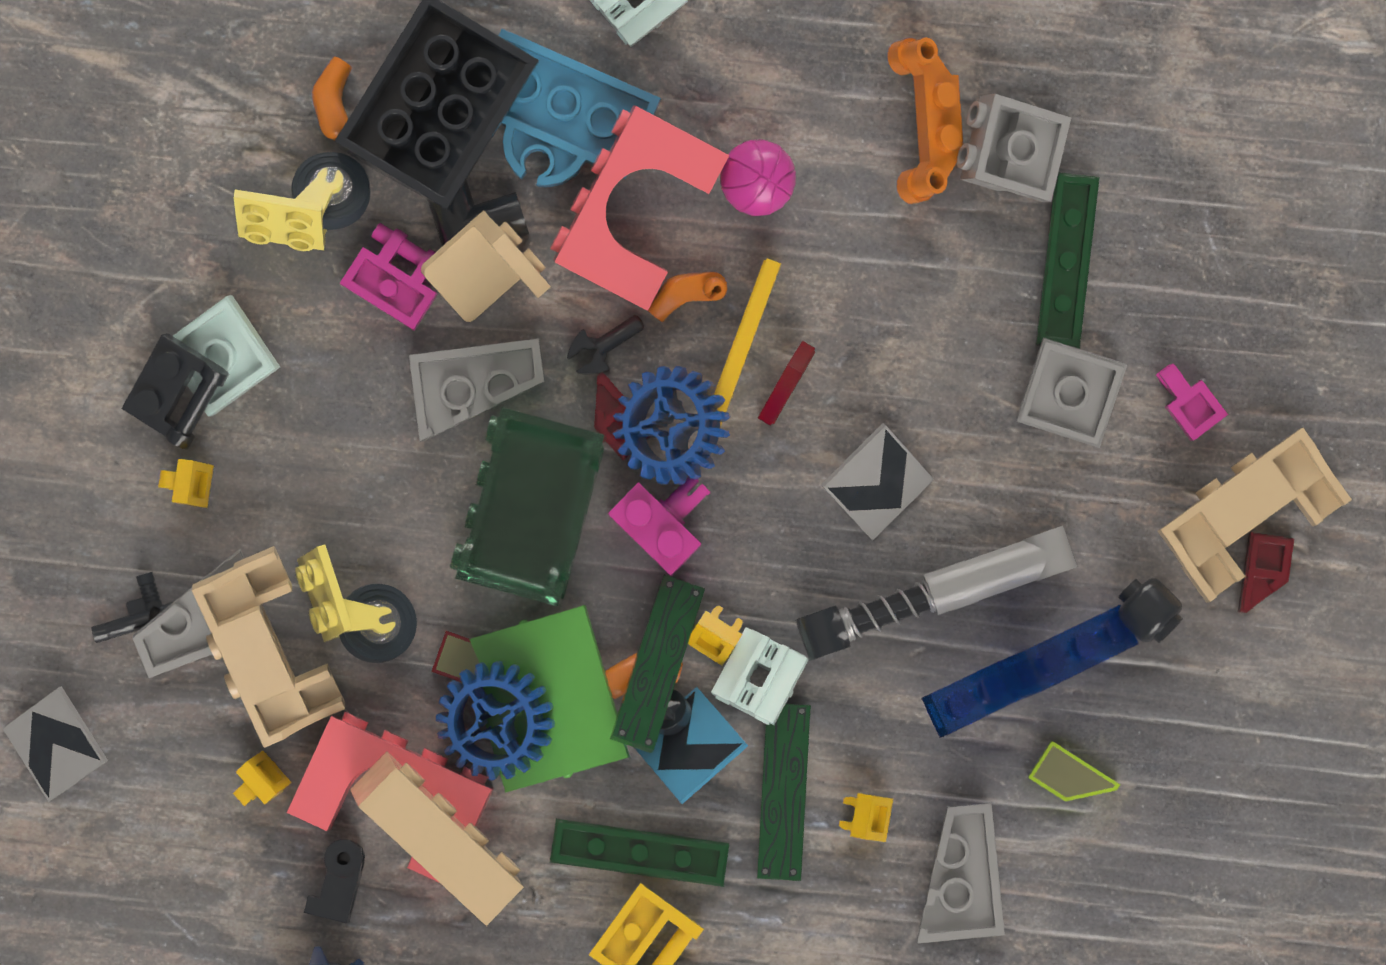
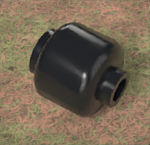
(1149, 610)

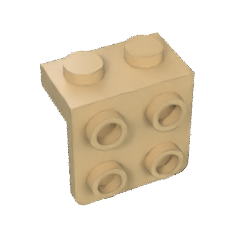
(482, 266)

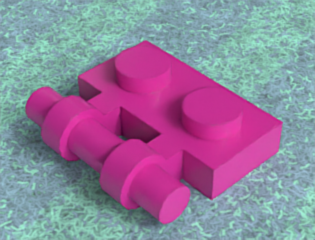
(387, 286)

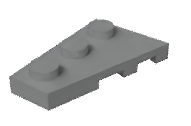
(470, 381)
(177, 632)

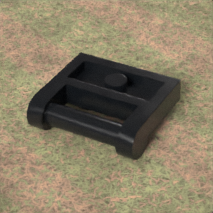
(164, 383)

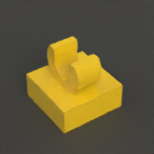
(189, 483)
(715, 637)
(261, 780)
(870, 817)

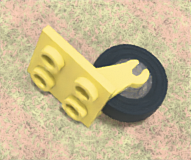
(326, 195)
(371, 622)

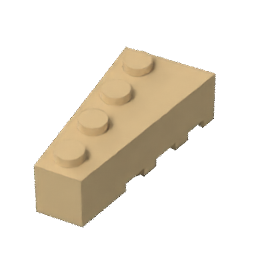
(436, 838)

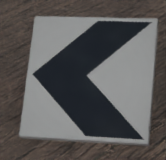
(877, 481)
(55, 744)

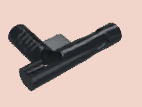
(138, 610)

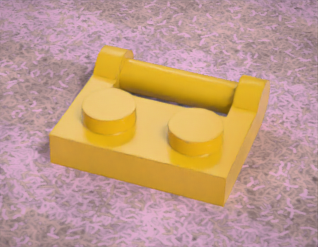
(637, 928)

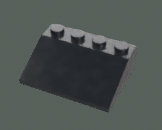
(436, 102)

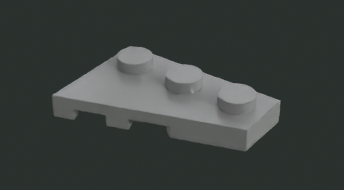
(965, 879)

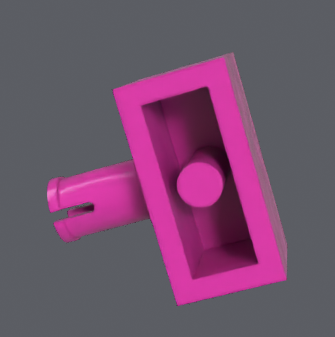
(659, 524)

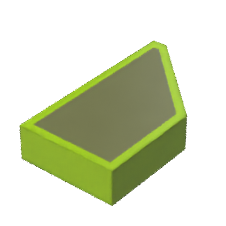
(1069, 775)

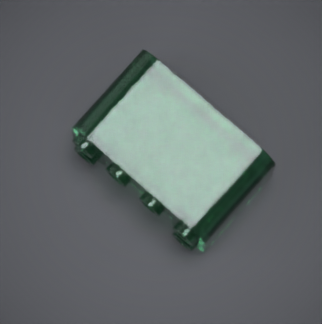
(529, 507)

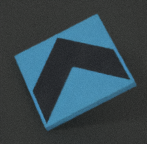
(696, 752)

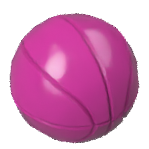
(758, 177)

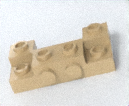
(1245, 500)
(253, 655)

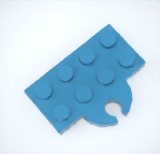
(565, 113)

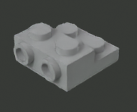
(1013, 147)

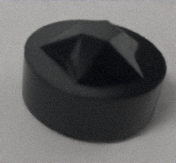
(677, 714)

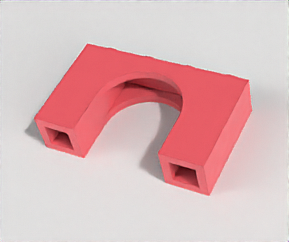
(640, 144)
(350, 750)

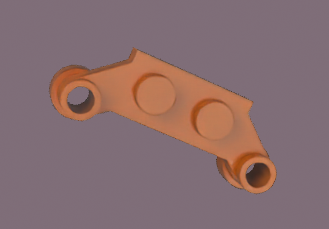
(936, 116)

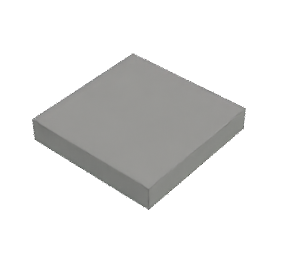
(1071, 392)

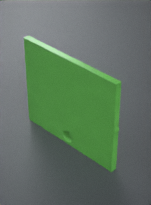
(568, 664)

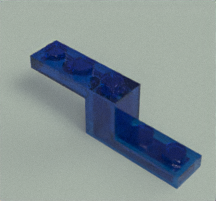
(1028, 672)

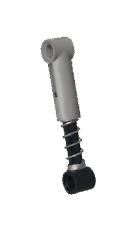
(941, 591)

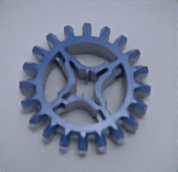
(663, 392)
(504, 737)

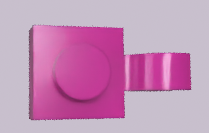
(1194, 406)

